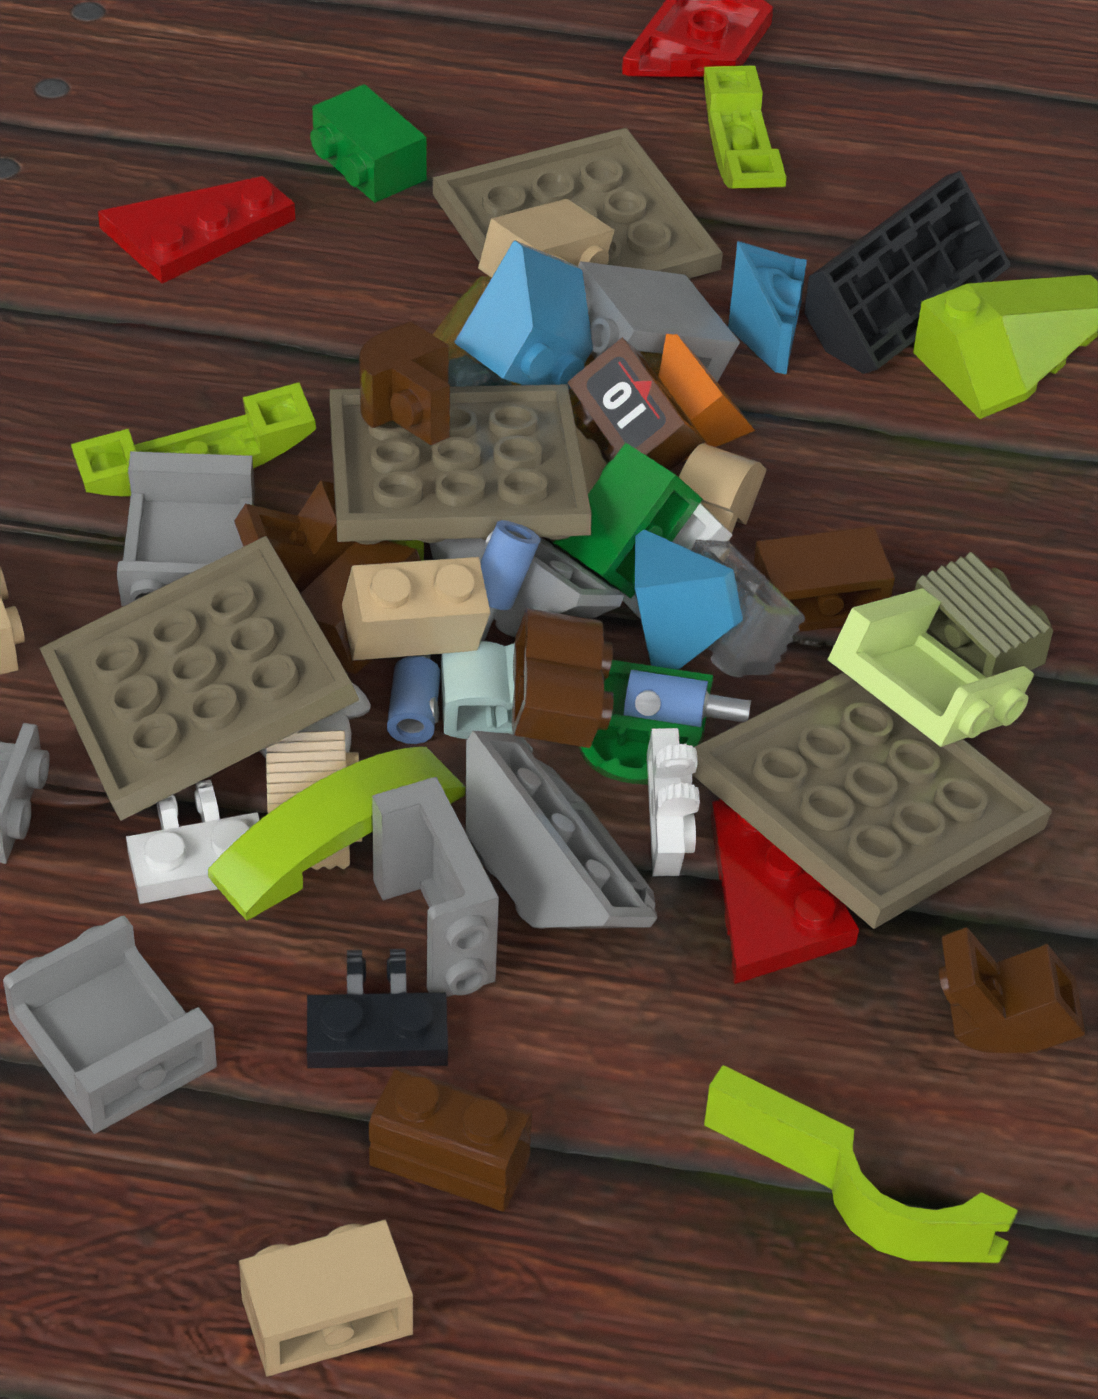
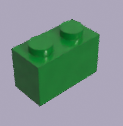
(369, 143)
(625, 500)

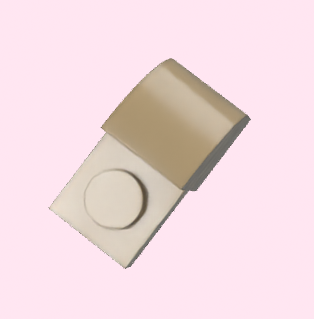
(724, 482)

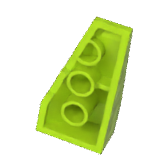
(1005, 336)

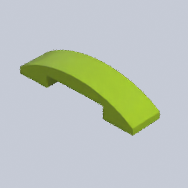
(739, 129)
(269, 428)
(316, 823)

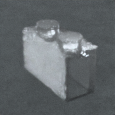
(766, 613)

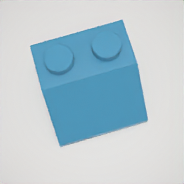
(531, 320)

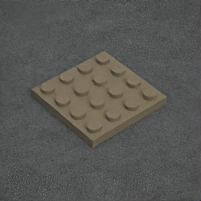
(603, 176)
(505, 459)
(196, 677)
(867, 797)

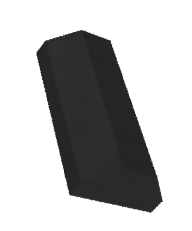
(872, 292)

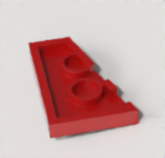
(196, 226)
(771, 903)

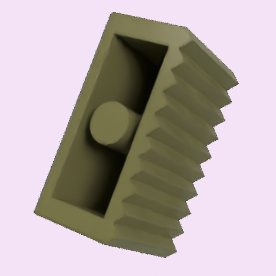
(985, 618)

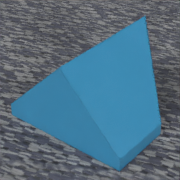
(766, 302)
(681, 600)

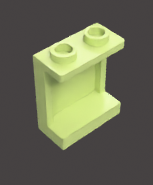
(920, 678)

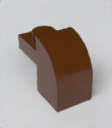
(406, 382)
(302, 542)
(1009, 1003)

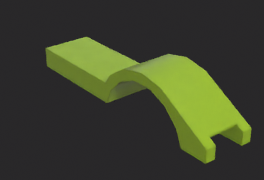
(825, 1154)

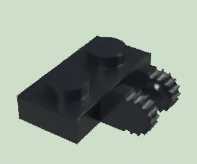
(377, 1028)

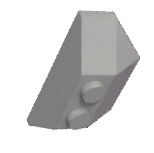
(551, 583)
(547, 842)

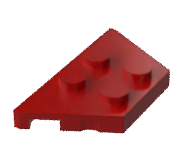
(697, 35)

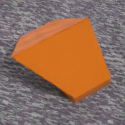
(700, 395)

